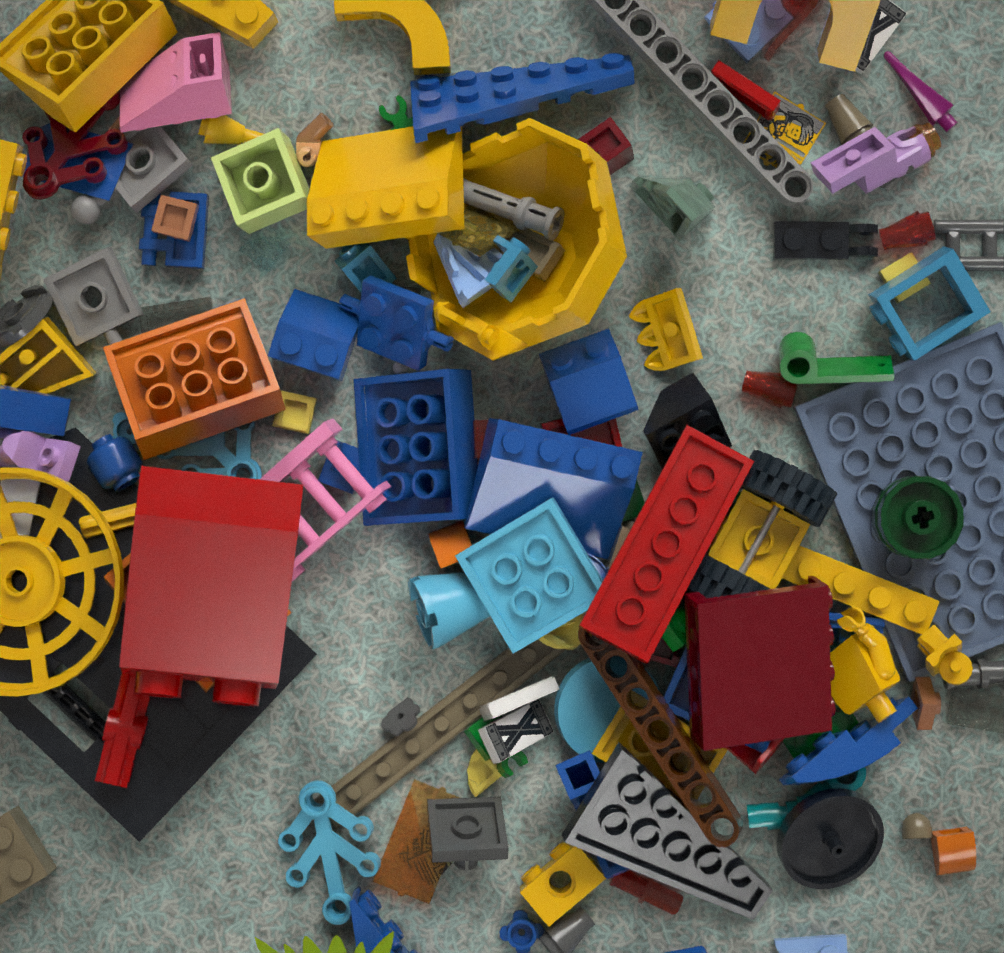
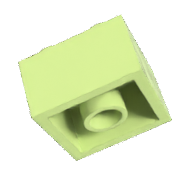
(262, 181)

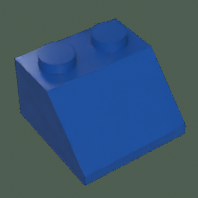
(315, 335)
(588, 381)

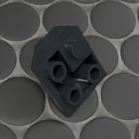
(682, 405)

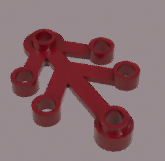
(67, 147)

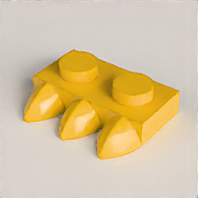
(669, 330)

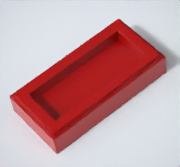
(747, 91)

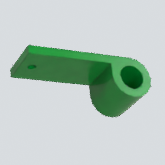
(801, 366)

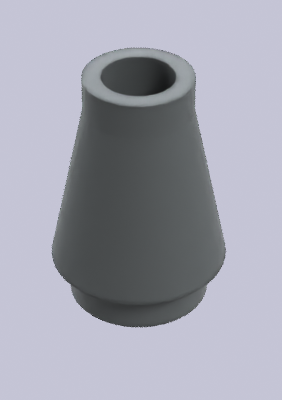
(567, 933)

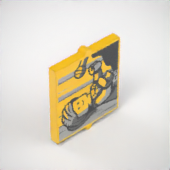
(792, 129)

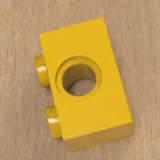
(552, 901)

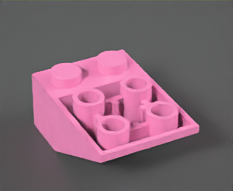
(178, 85)

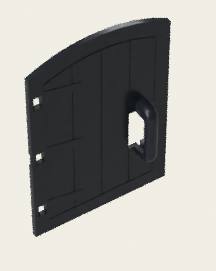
(181, 733)

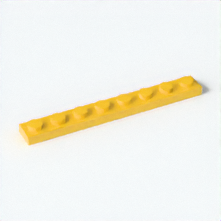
(861, 589)

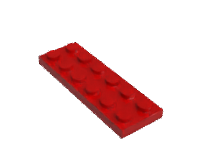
(666, 544)

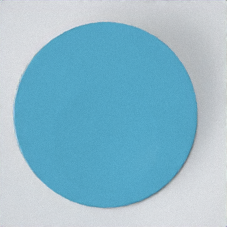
(587, 705)

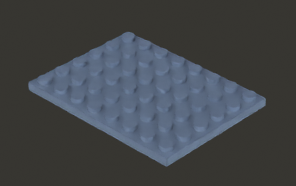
(937, 422)

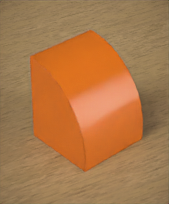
(449, 542)
(954, 850)

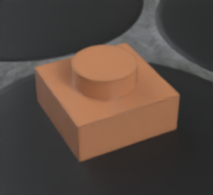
(175, 218)
(927, 702)

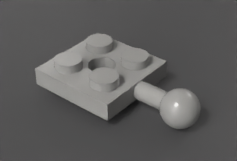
(143, 184)
(117, 303)

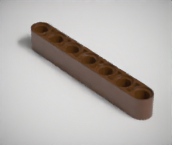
(663, 749)

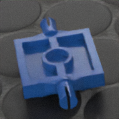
(395, 322)

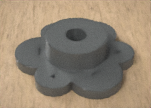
(401, 717)

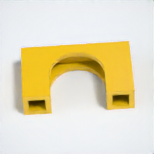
(841, 38)

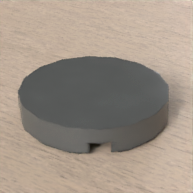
(22, 317)

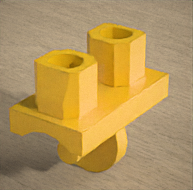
(945, 656)

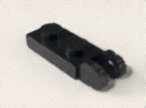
(820, 240)

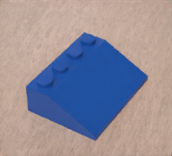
(418, 443)
(531, 465)

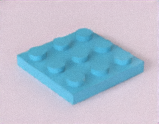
(532, 575)

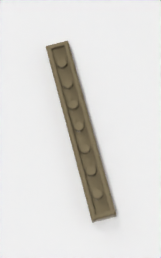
(438, 726)

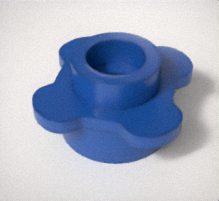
(521, 942)

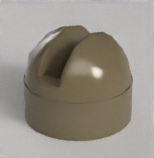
(916, 826)

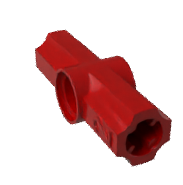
(123, 734)

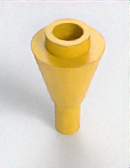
(225, 131)

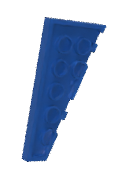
(509, 91)

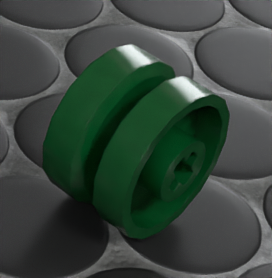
(939, 523)

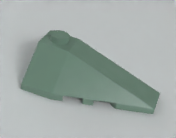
(675, 202)

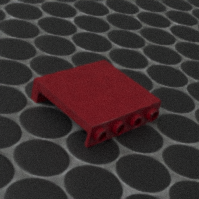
(759, 665)

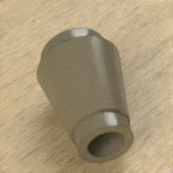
(847, 118)

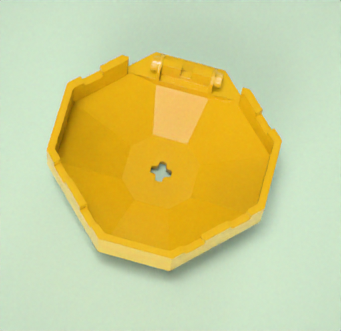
(555, 173)

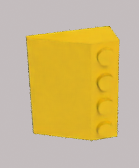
(83, 52)
(386, 187)

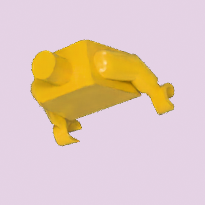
(863, 668)

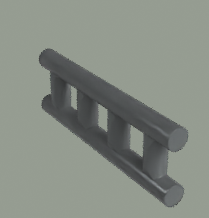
(988, 228)

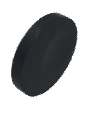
(830, 838)

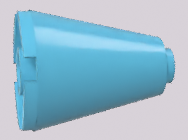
(445, 606)

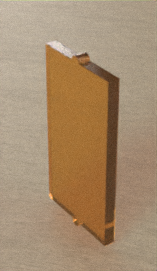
(408, 857)

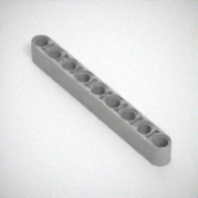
(710, 90)

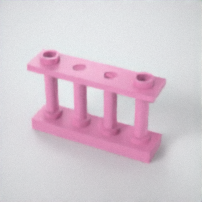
(296, 466)

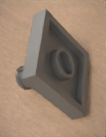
(467, 830)

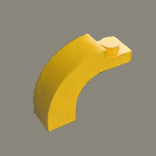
(416, 19)

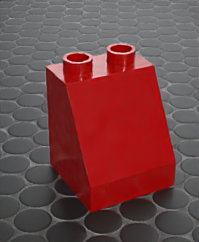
(209, 583)

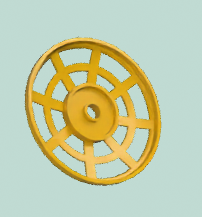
(47, 581)

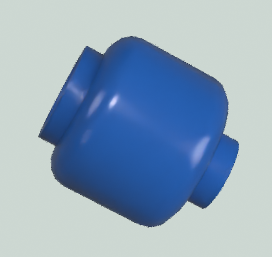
(114, 462)

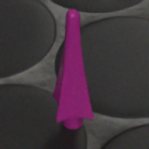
(931, 103)

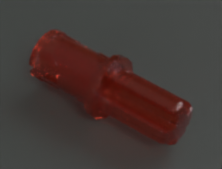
(648, 890)

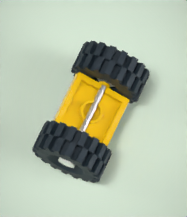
(763, 528)

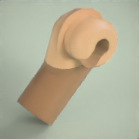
(309, 140)

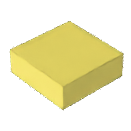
(899, 267)
(298, 413)

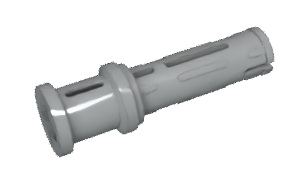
(523, 212)

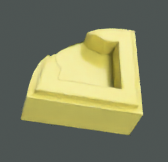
(481, 773)

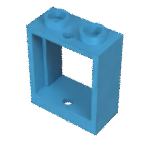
(961, 285)

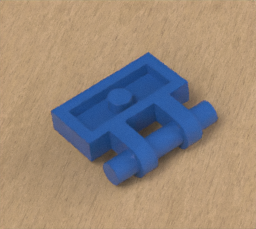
(178, 252)

